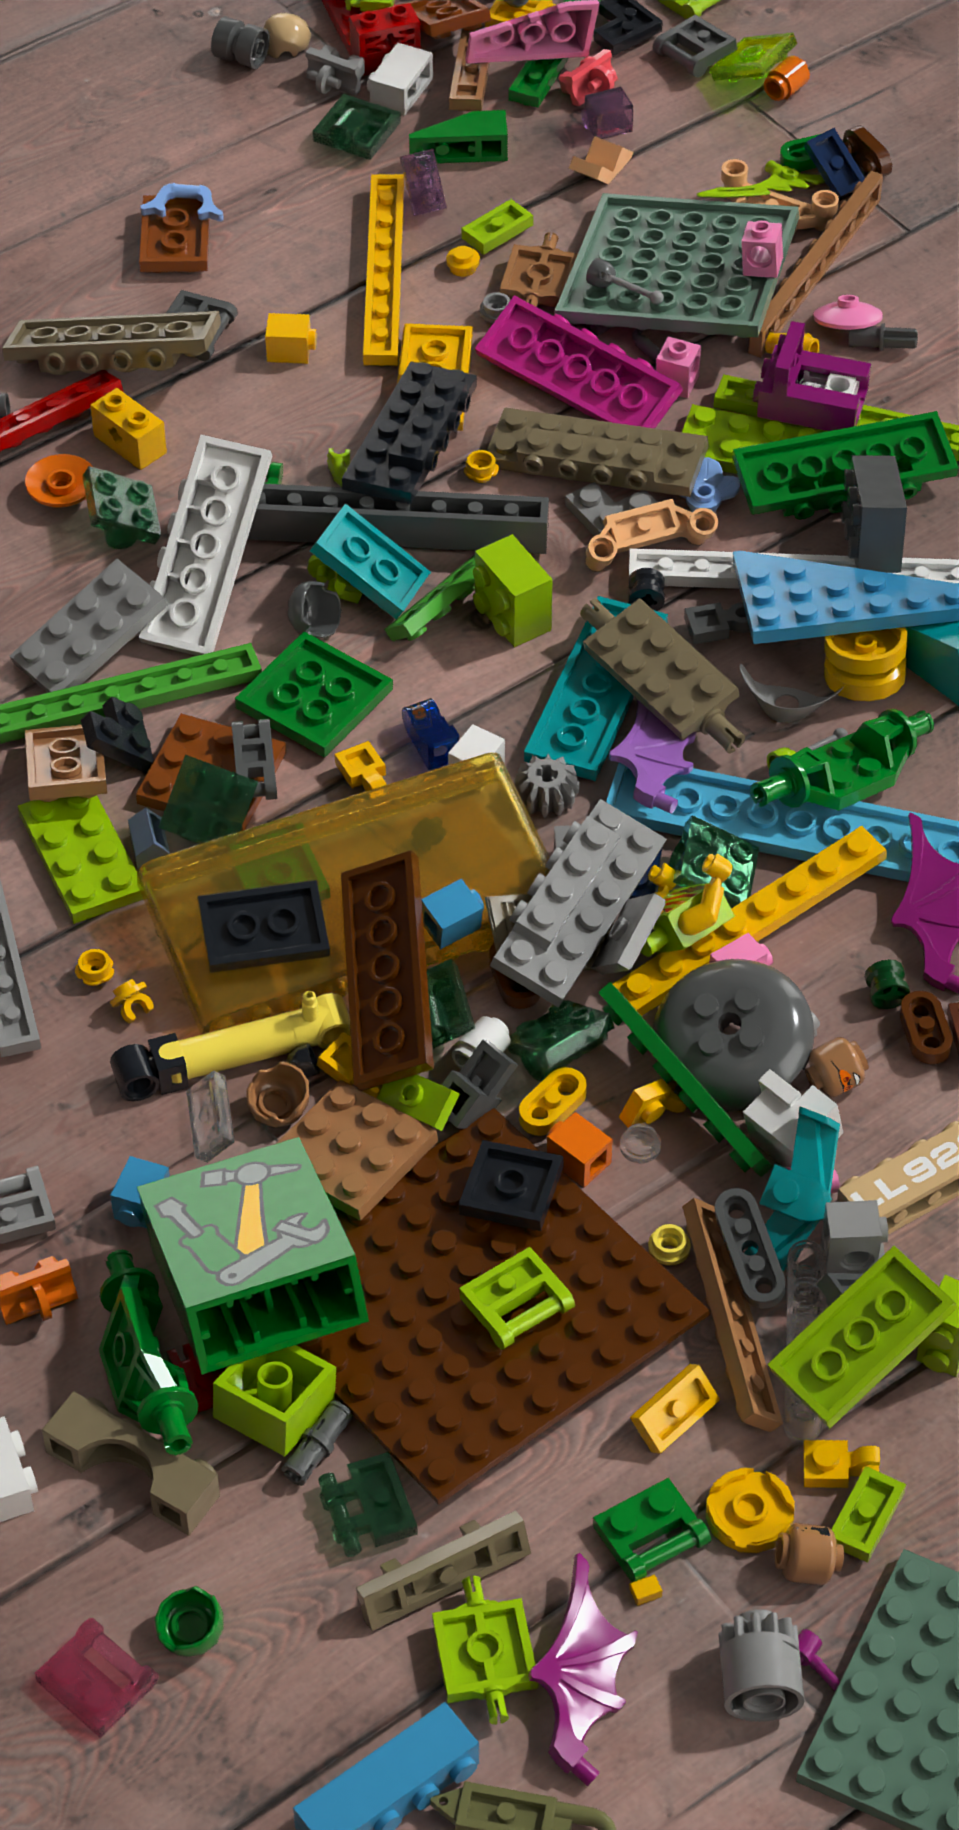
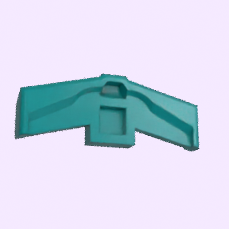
(801, 1193)

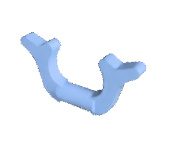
(173, 190)

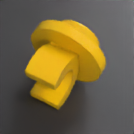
(128, 994)

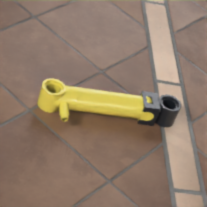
(174, 1061)

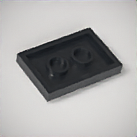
(263, 926)

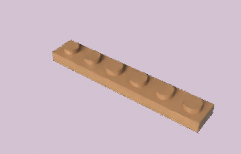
(732, 1319)

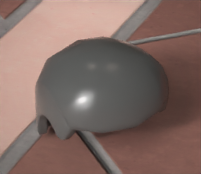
(314, 609)

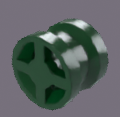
(886, 984)

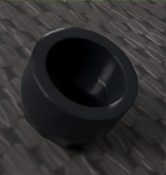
(304, 1059)

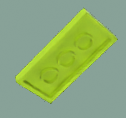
(735, 430)
(81, 855)
(862, 1336)

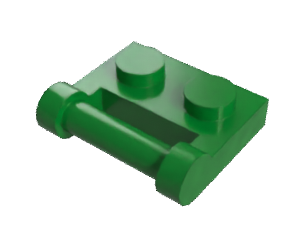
(646, 1519)

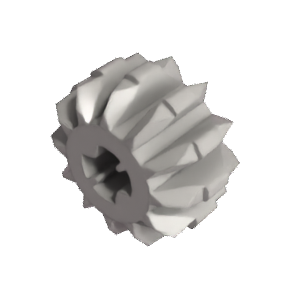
(547, 785)

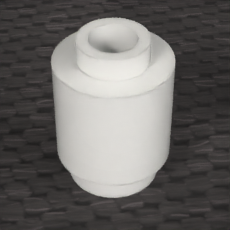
(485, 1028)

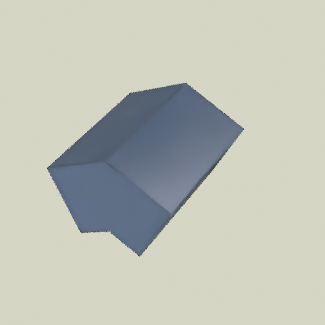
(146, 837)

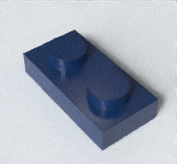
(834, 163)

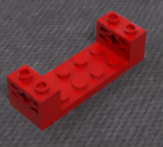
(374, 32)

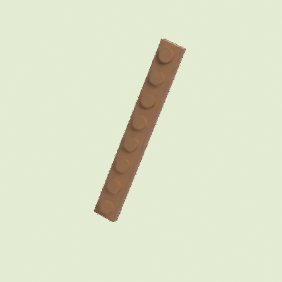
(819, 258)

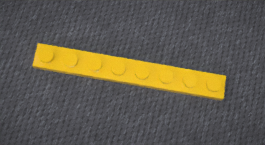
(384, 270)
(758, 915)

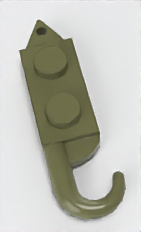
(498, 1808)

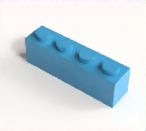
(394, 1777)

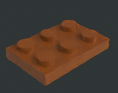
(442, 17)
(174, 241)

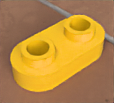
(548, 1102)

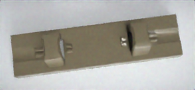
(443, 1569)

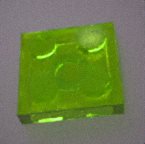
(754, 57)

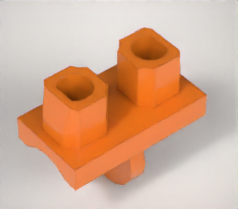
(37, 1290)

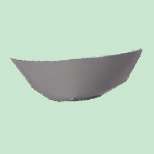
(767, 695)

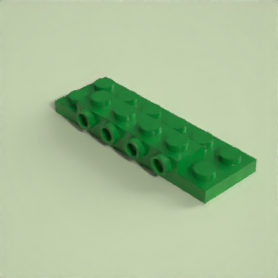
(809, 470)

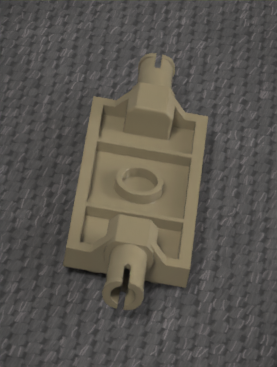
(663, 671)

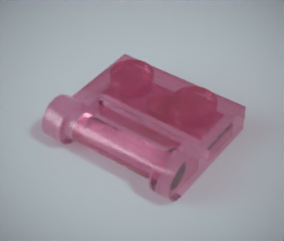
(86, 1688)

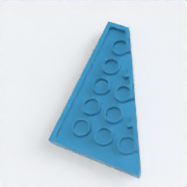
(817, 599)

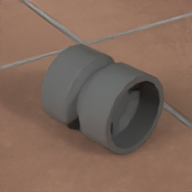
(240, 42)

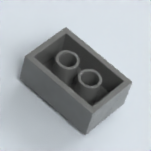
(874, 513)

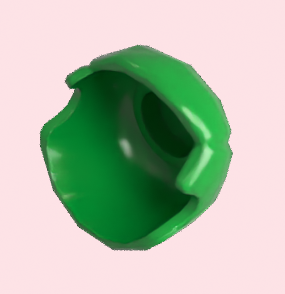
(189, 1622)

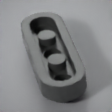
(750, 1232)

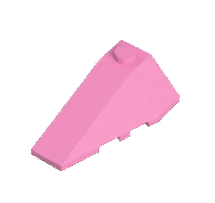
(544, 34)

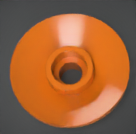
(57, 480)

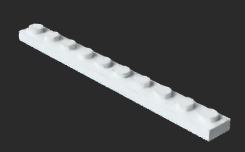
(717, 570)

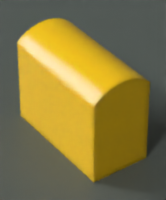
(645, 1590)

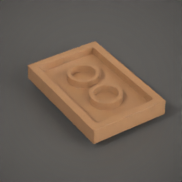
(62, 764)

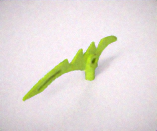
(781, 179)

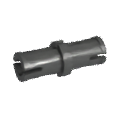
(317, 1443)

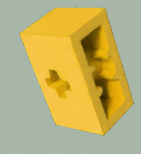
(128, 428)

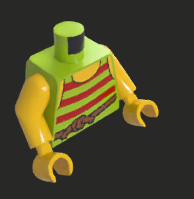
(688, 910)

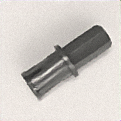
(884, 337)

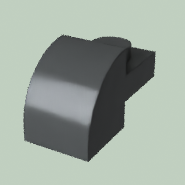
(479, 1083)

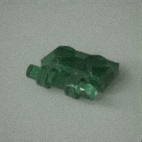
(381, 1500)

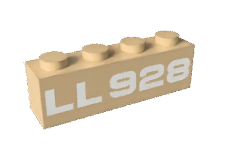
(912, 1181)

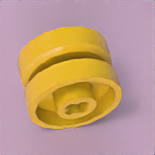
(866, 663)

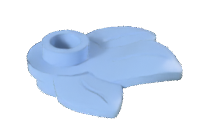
(712, 487)

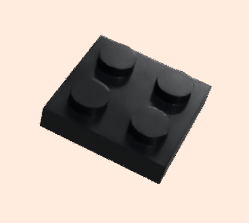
(511, 1185)

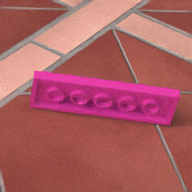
(577, 367)

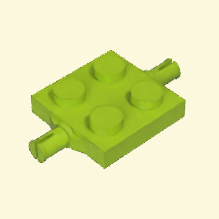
(484, 1650)

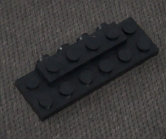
(410, 432)

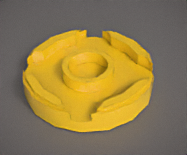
(749, 1510)

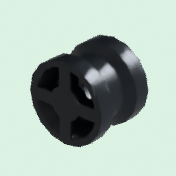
(648, 586)

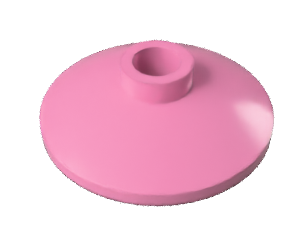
(848, 314)

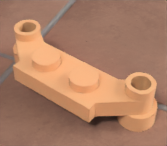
(813, 215)
(646, 527)

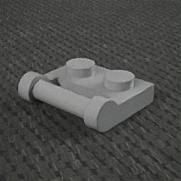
(25, 1212)

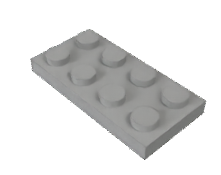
(89, 629)

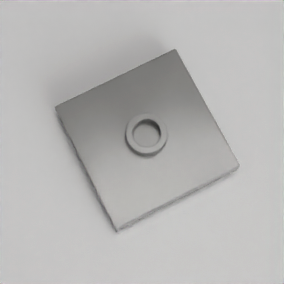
(629, 934)

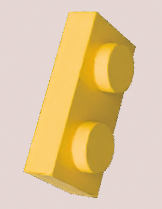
(675, 1408)

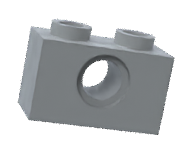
(853, 1236)

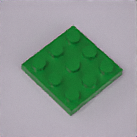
(314, 694)

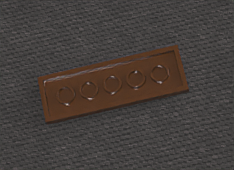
(386, 971)

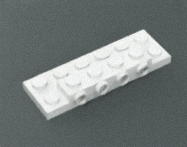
(206, 544)

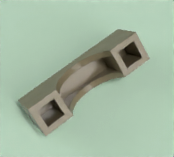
(88, 1435)

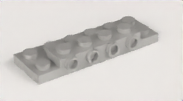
(576, 901)

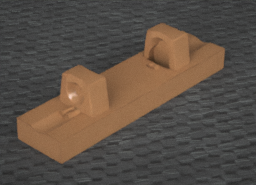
(468, 80)

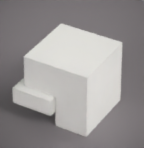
(774, 1115)

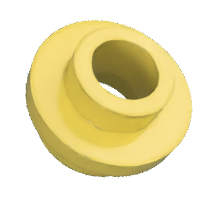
(669, 1235)

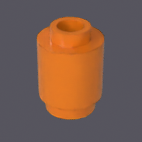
(786, 78)

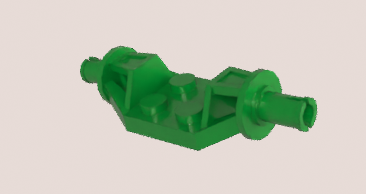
(847, 767)
(138, 1377)

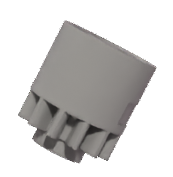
(761, 1666)

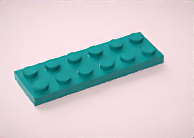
(583, 709)

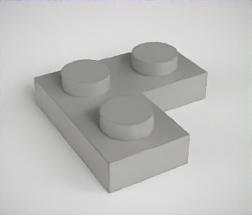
(593, 504)

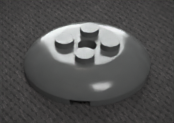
(772, 1034)

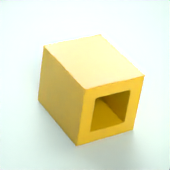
(289, 338)

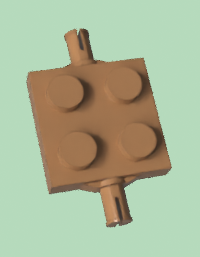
(538, 272)

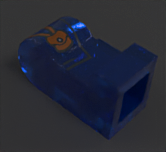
(429, 731)

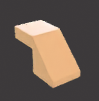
(602, 161)

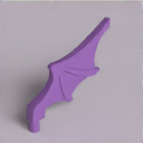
(653, 757)

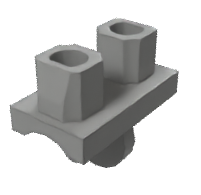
(335, 72)

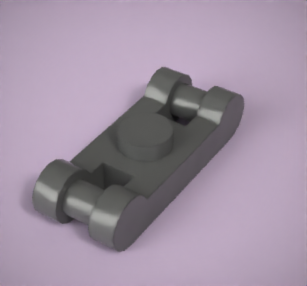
(255, 755)

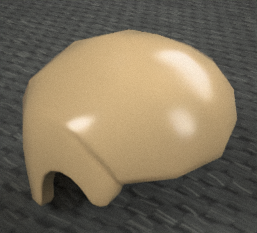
(287, 33)

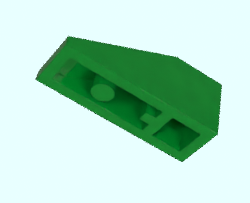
(466, 138)

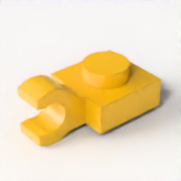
(361, 766)
(650, 1102)
(830, 1464)

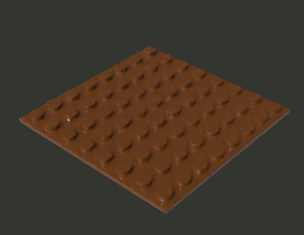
(426, 1366)

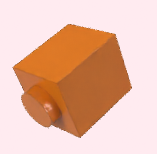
(583, 1148)

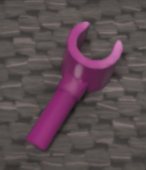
(809, 1646)

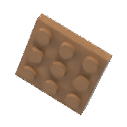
(360, 1146)

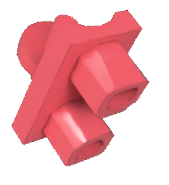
(591, 76)

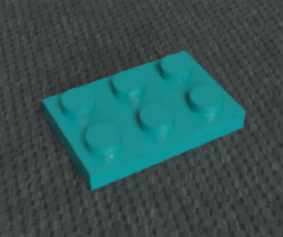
(370, 561)

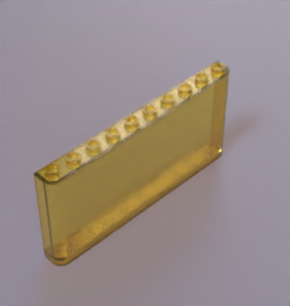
(454, 818)

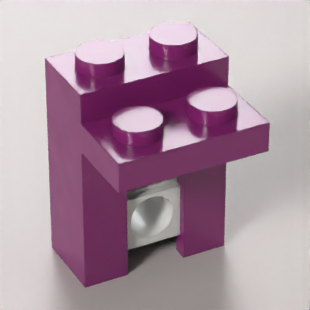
(810, 386)

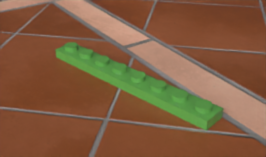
(141, 688)

